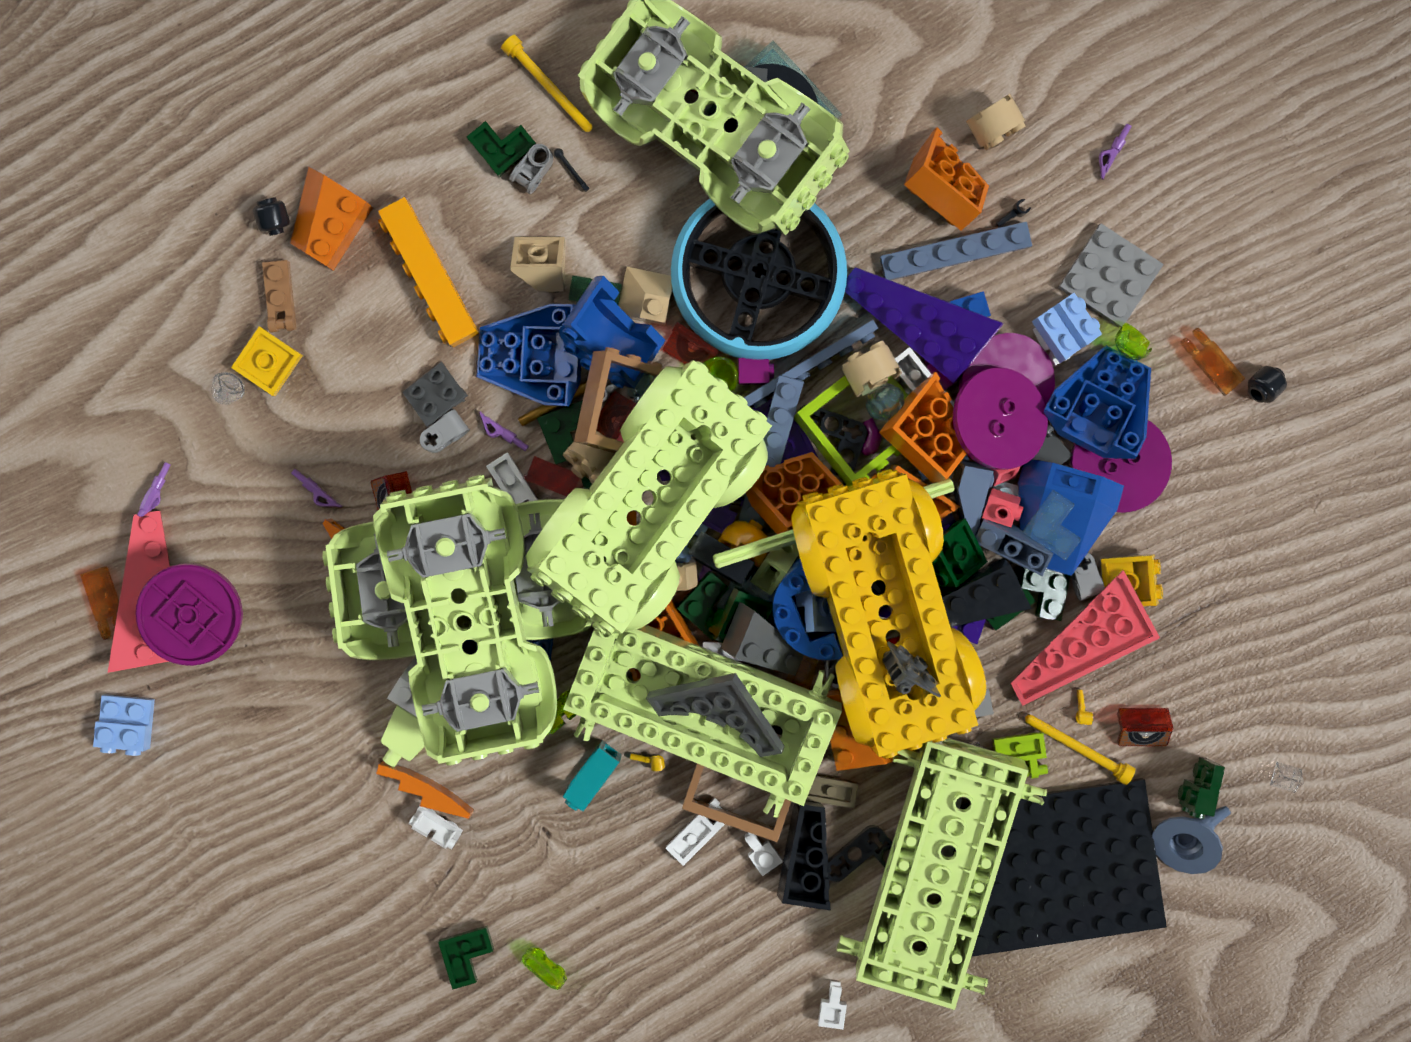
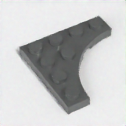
(722, 702)

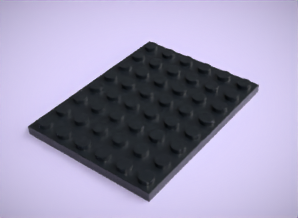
(1075, 870)

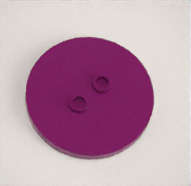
(1018, 354)
(1000, 418)
(1142, 477)
(189, 614)

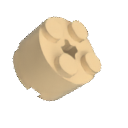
(996, 120)
(871, 369)
(587, 460)

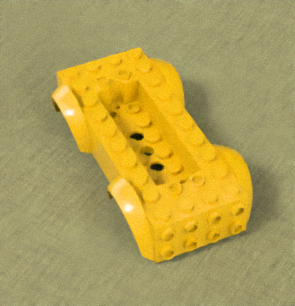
(893, 535)

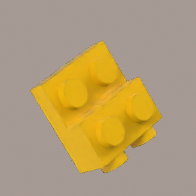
(1141, 573)

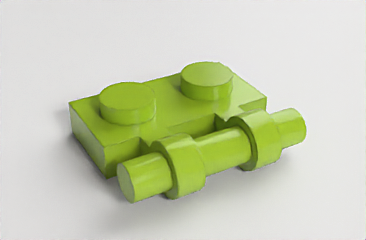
(1025, 747)

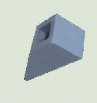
(970, 491)
(1014, 546)

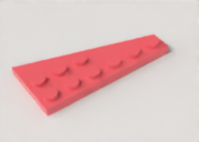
(145, 558)
(1097, 636)

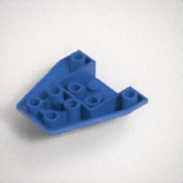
(529, 356)
(1104, 405)
(1094, 501)

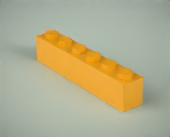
(428, 271)

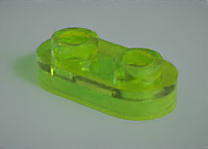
(544, 968)

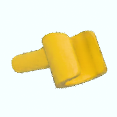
(1082, 716)
(656, 761)

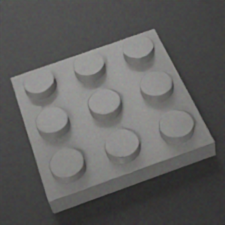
(1111, 275)

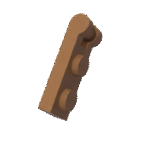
(279, 295)

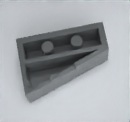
(759, 643)

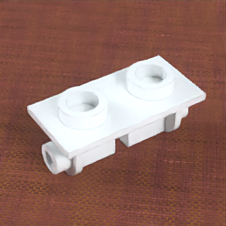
(445, 831)

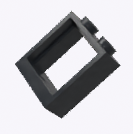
(703, 549)

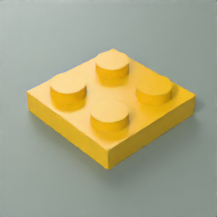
(267, 361)

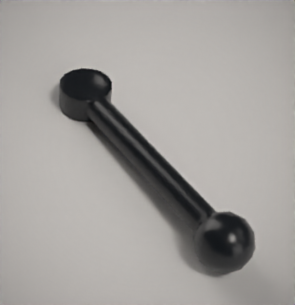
(558, 153)

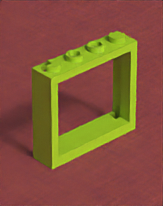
(823, 444)

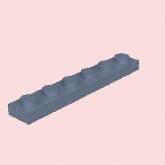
(956, 251)
(819, 360)
(780, 417)

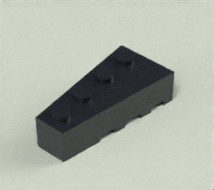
(985, 595)
(805, 859)

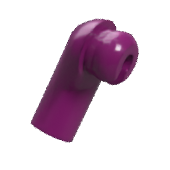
(873, 439)

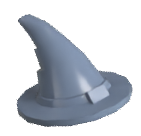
(1190, 843)

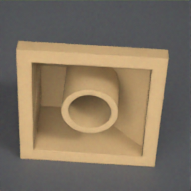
(540, 262)
(646, 296)

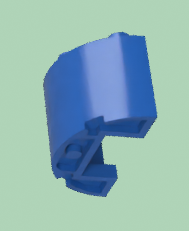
(601, 323)
(791, 621)

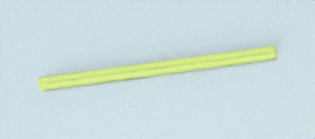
(787, 538)

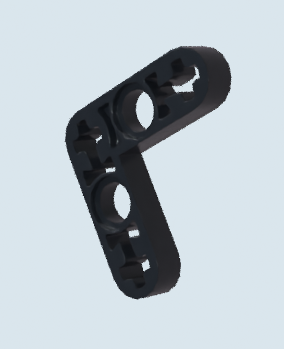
(846, 441)
(867, 849)

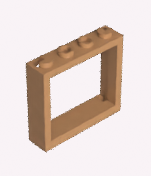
(595, 392)
(730, 818)

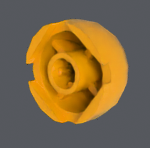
(743, 533)

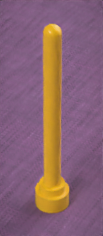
(514, 48)
(1122, 772)

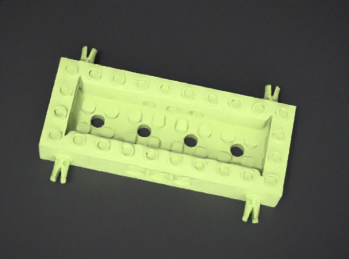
(611, 699)
(918, 869)

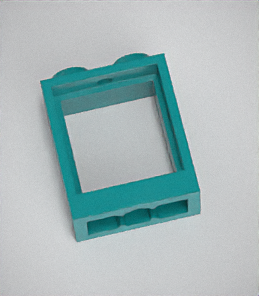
(591, 776)

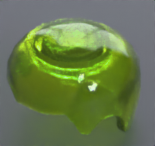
(1132, 343)
(723, 369)

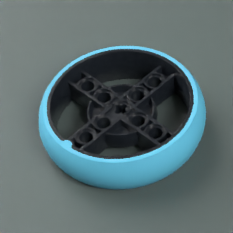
(738, 342)

